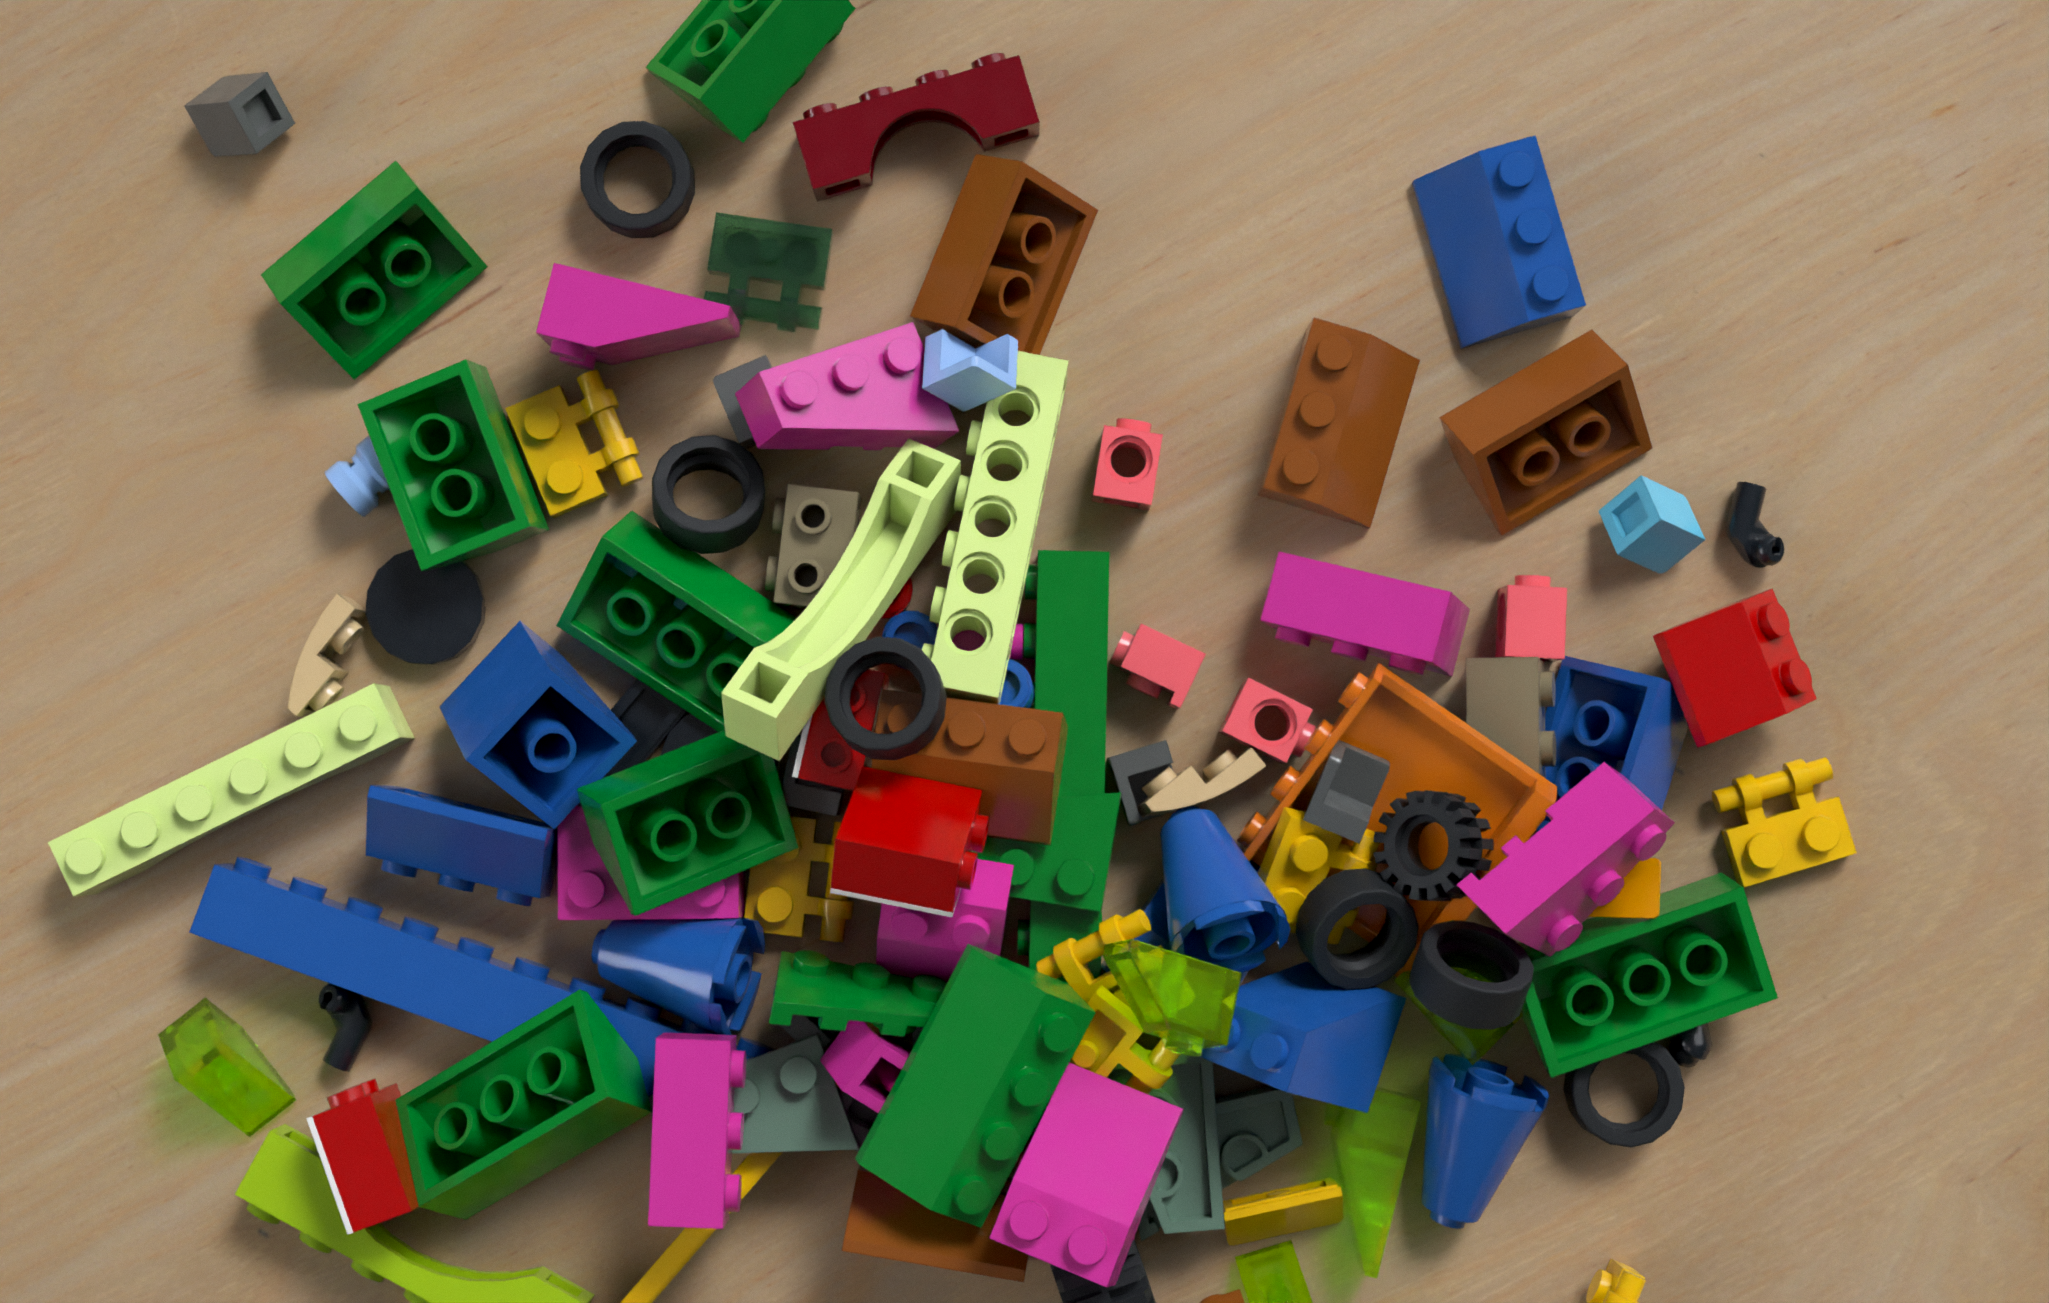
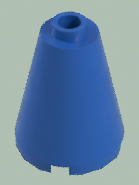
(1215, 896)
(686, 966)
(1473, 1134)

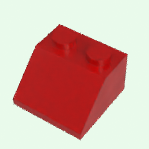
(1735, 667)

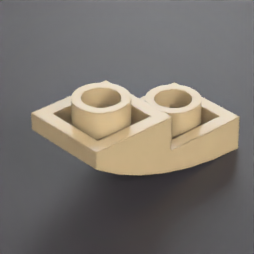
(316, 673)
(1176, 791)

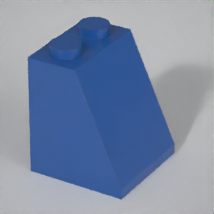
(534, 725)
(1311, 1036)

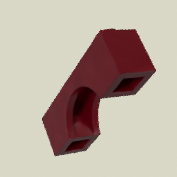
(985, 102)

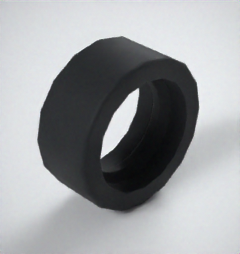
(619, 138)
(708, 454)
(871, 654)
(1380, 957)
(1464, 999)
(1639, 1132)

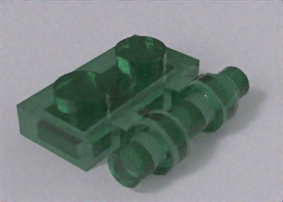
(770, 253)

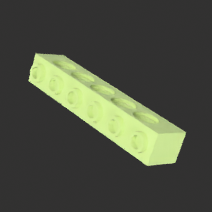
(1006, 558)

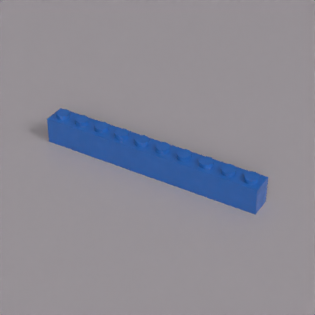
(406, 961)

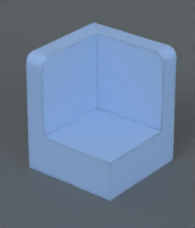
(969, 374)

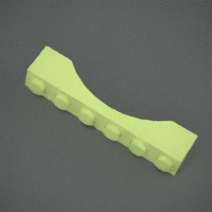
(788, 675)
(230, 788)

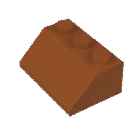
(1004, 256)
(1339, 423)
(1548, 431)
(991, 748)
(898, 1228)

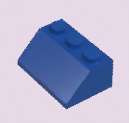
(1499, 242)
(1617, 720)
(461, 843)

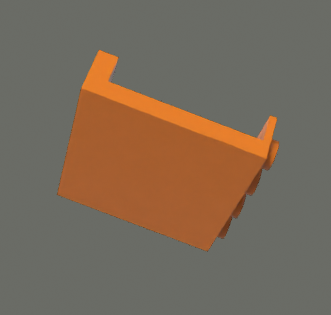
(1425, 752)

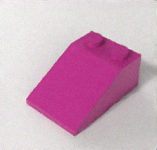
(621, 321)
(932, 944)
(1087, 1175)

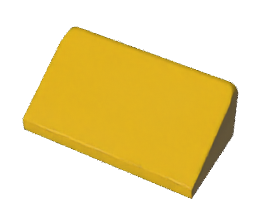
(1282, 1211)

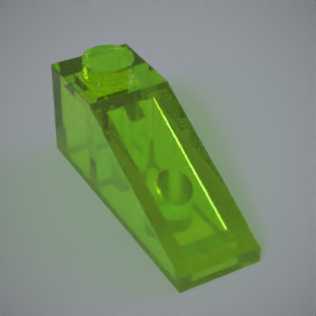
(1370, 1166)

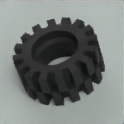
(1402, 842)

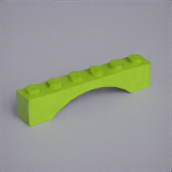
(292, 1187)

